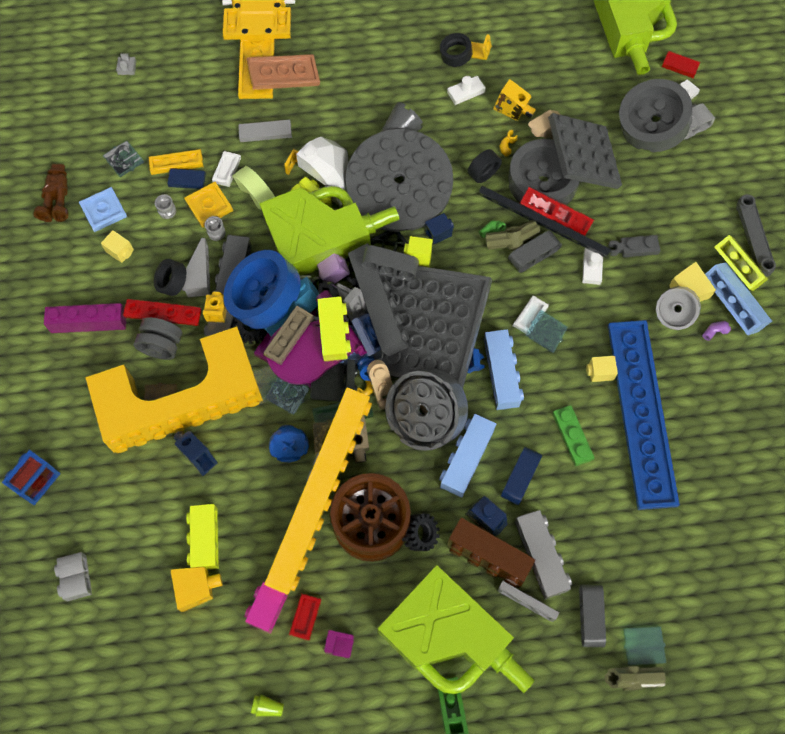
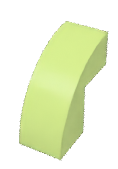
(253, 185)

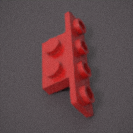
(169, 312)

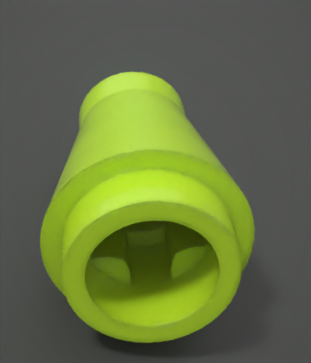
(266, 707)

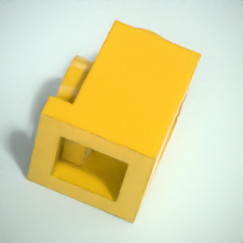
(215, 313)

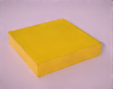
(208, 203)

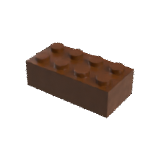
(490, 553)

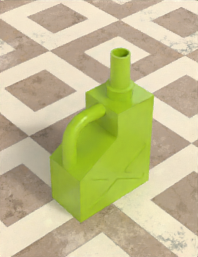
(630, 27)
(311, 231)
(445, 623)

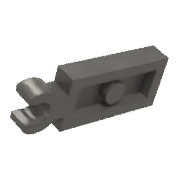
(636, 246)

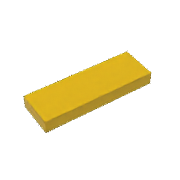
(180, 160)

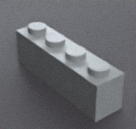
(540, 546)

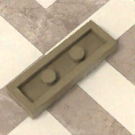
(288, 335)

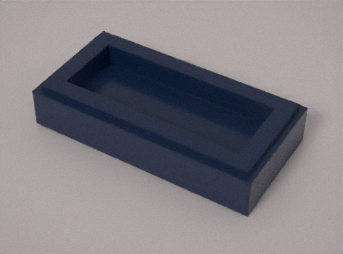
(186, 178)

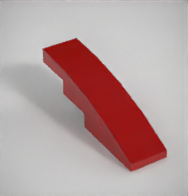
(557, 211)

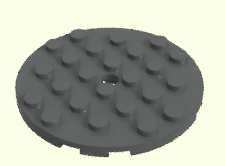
(404, 154)

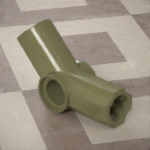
(513, 236)
(635, 678)

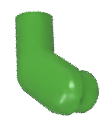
(492, 226)

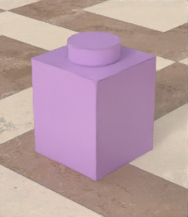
(333, 268)

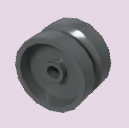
(158, 338)

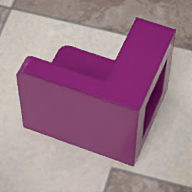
(339, 644)

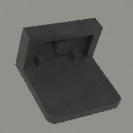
(334, 382)

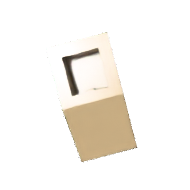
(541, 126)

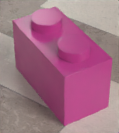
(265, 608)

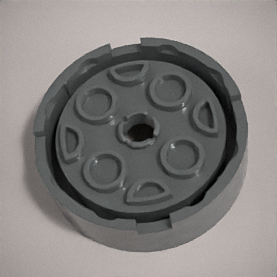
(660, 99)
(537, 160)
(441, 397)

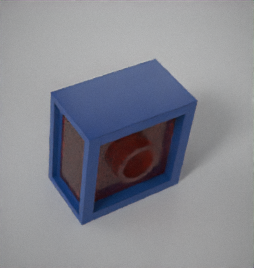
(31, 477)

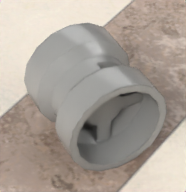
(165, 206)
(215, 228)

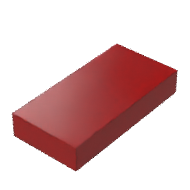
(681, 64)
(305, 617)

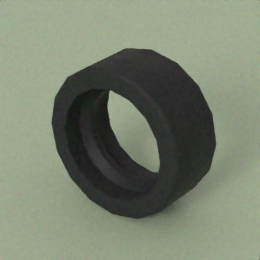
(456, 39)
(484, 166)
(177, 278)

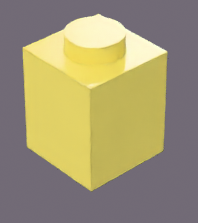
(117, 246)
(602, 369)

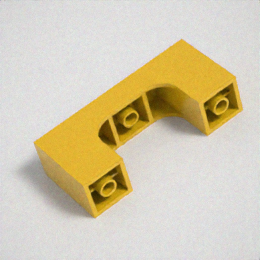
(132, 422)

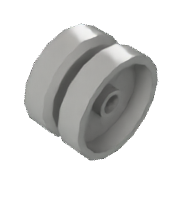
(682, 318)

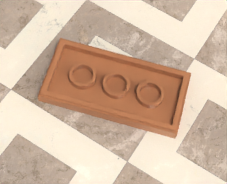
(283, 71)

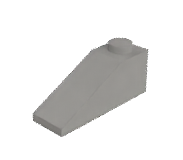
(198, 276)

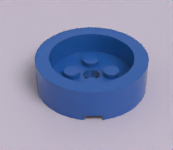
(250, 281)

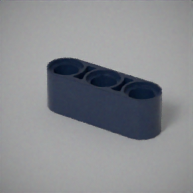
(521, 475)

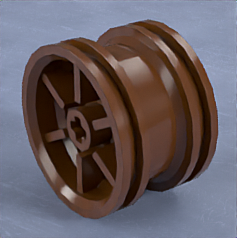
(370, 487)

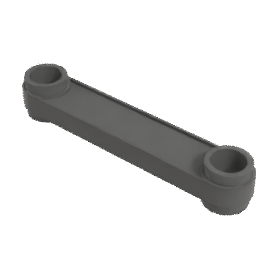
(755, 234)

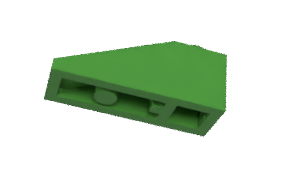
(453, 712)

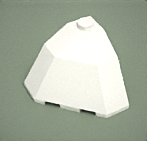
(325, 162)

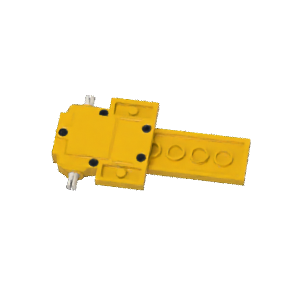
(257, 26)

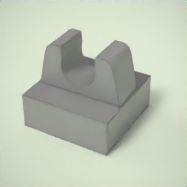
(126, 65)

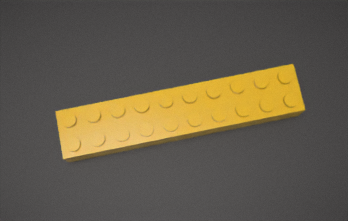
(316, 494)

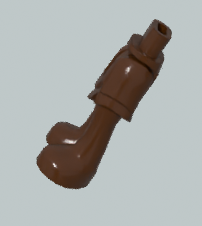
(54, 188)

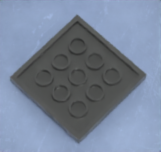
(584, 151)

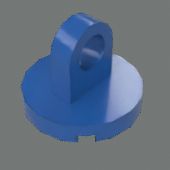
(288, 444)

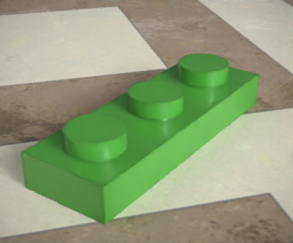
(573, 435)

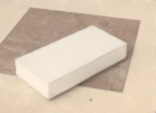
(226, 168)
(529, 313)

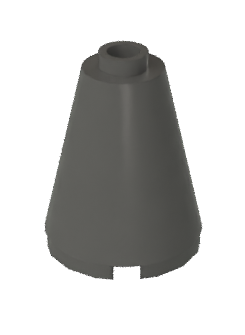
(402, 119)

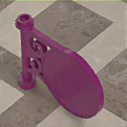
(306, 359)

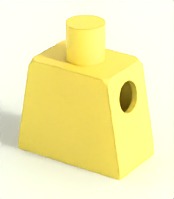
(696, 280)

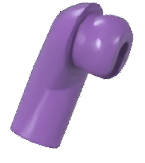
(722, 326)

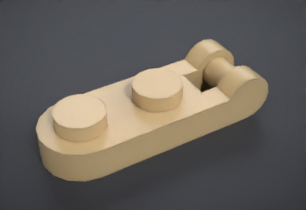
(380, 381)

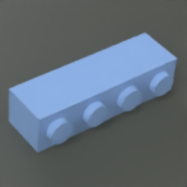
(737, 298)
(502, 369)
(467, 456)

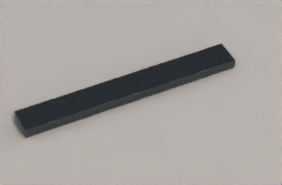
(546, 222)

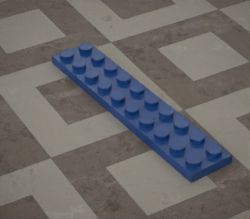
(643, 416)

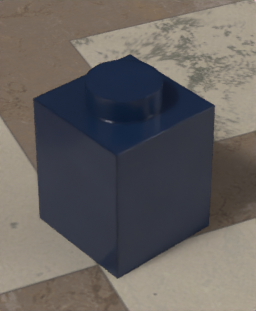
(439, 228)

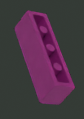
(85, 318)

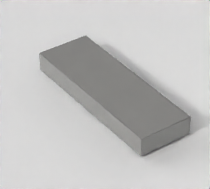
(265, 130)
(528, 602)

